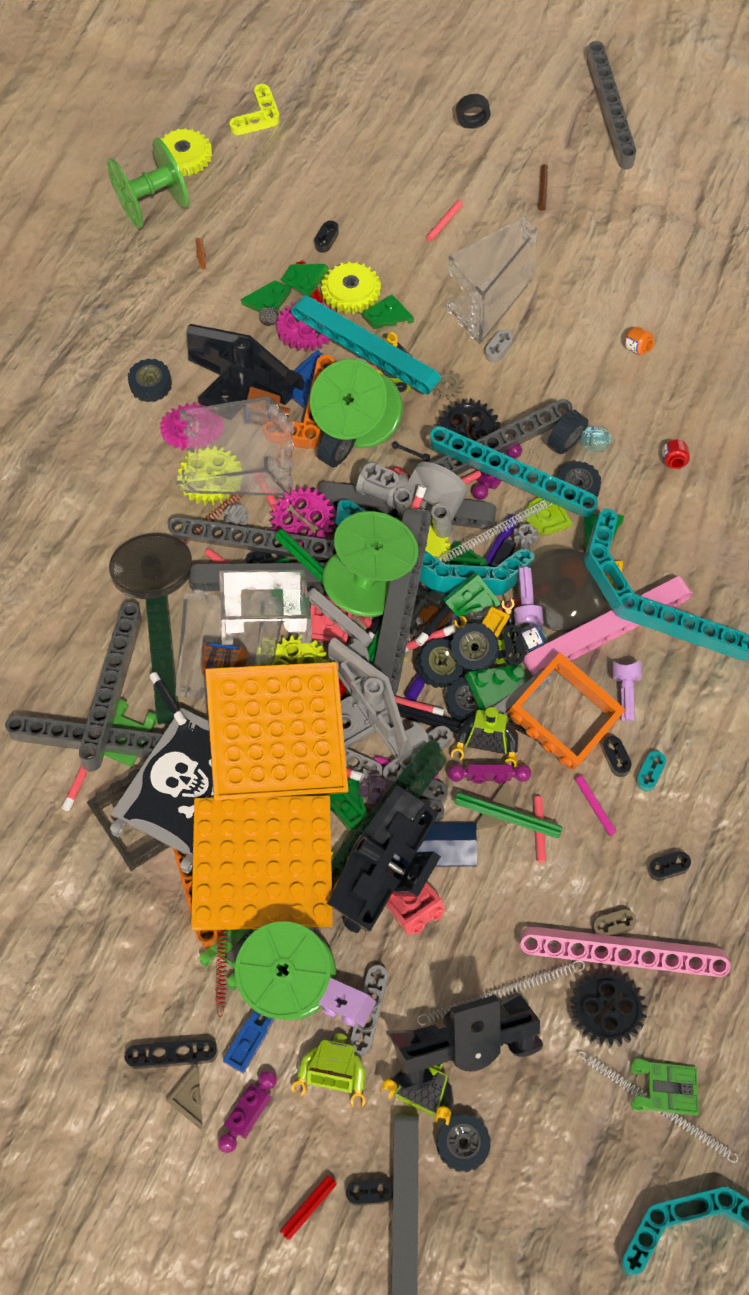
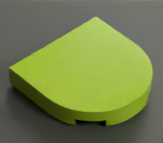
(548, 520)

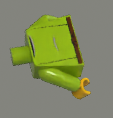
(333, 1067)

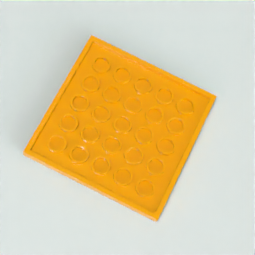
(276, 731)
(261, 862)

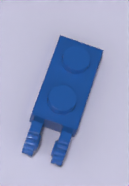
(247, 1043)

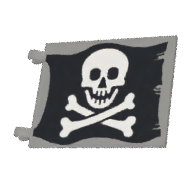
(165, 787)

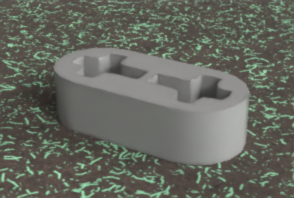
(502, 347)

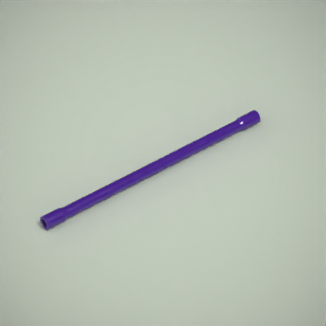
(417, 684)

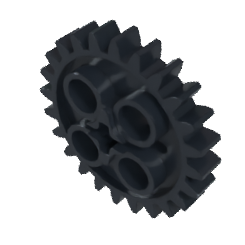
(484, 427)
(624, 1022)

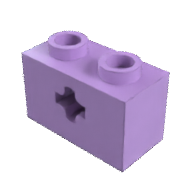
(357, 1008)

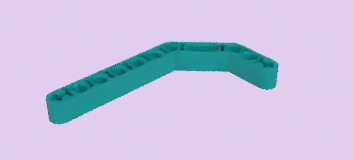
(448, 577)
(738, 641)
(669, 1220)

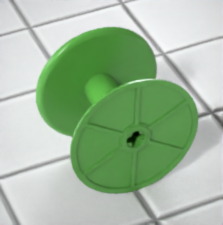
(167, 175)
(356, 403)
(368, 555)
(262, 967)

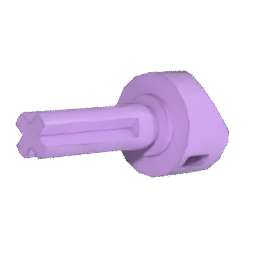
(528, 611)
(627, 676)

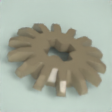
(453, 380)

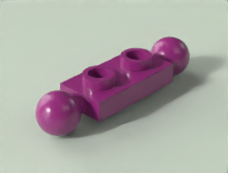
(487, 481)
(497, 773)
(247, 1111)

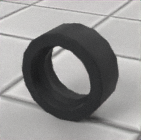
(471, 101)

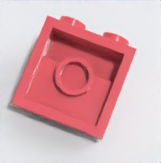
(324, 629)
(415, 912)

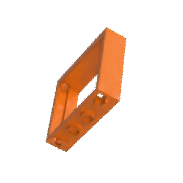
(586, 687)

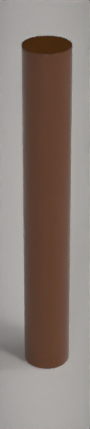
(543, 187)

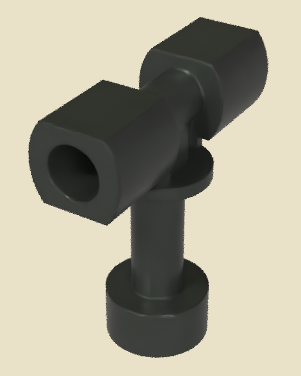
(424, 600)

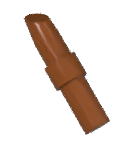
(201, 254)

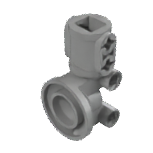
(442, 497)

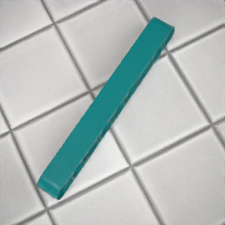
(366, 345)
(519, 479)

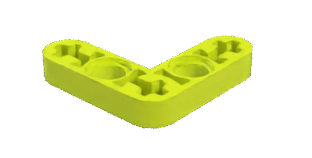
(262, 116)

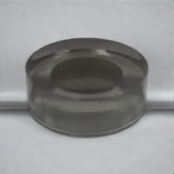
(269, 316)

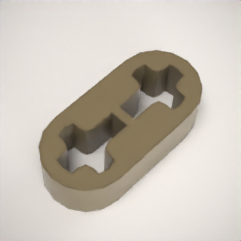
(614, 918)

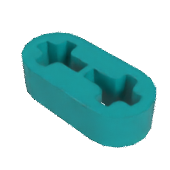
(656, 773)

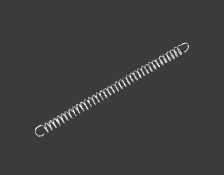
(469, 545)
(507, 989)
(664, 1113)

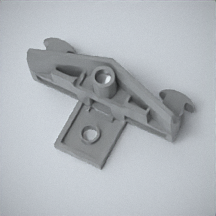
(371, 702)

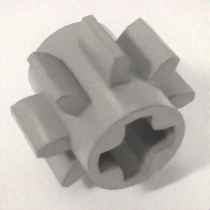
(236, 515)
(525, 535)

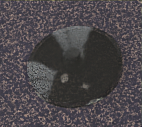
(150, 566)
(565, 590)

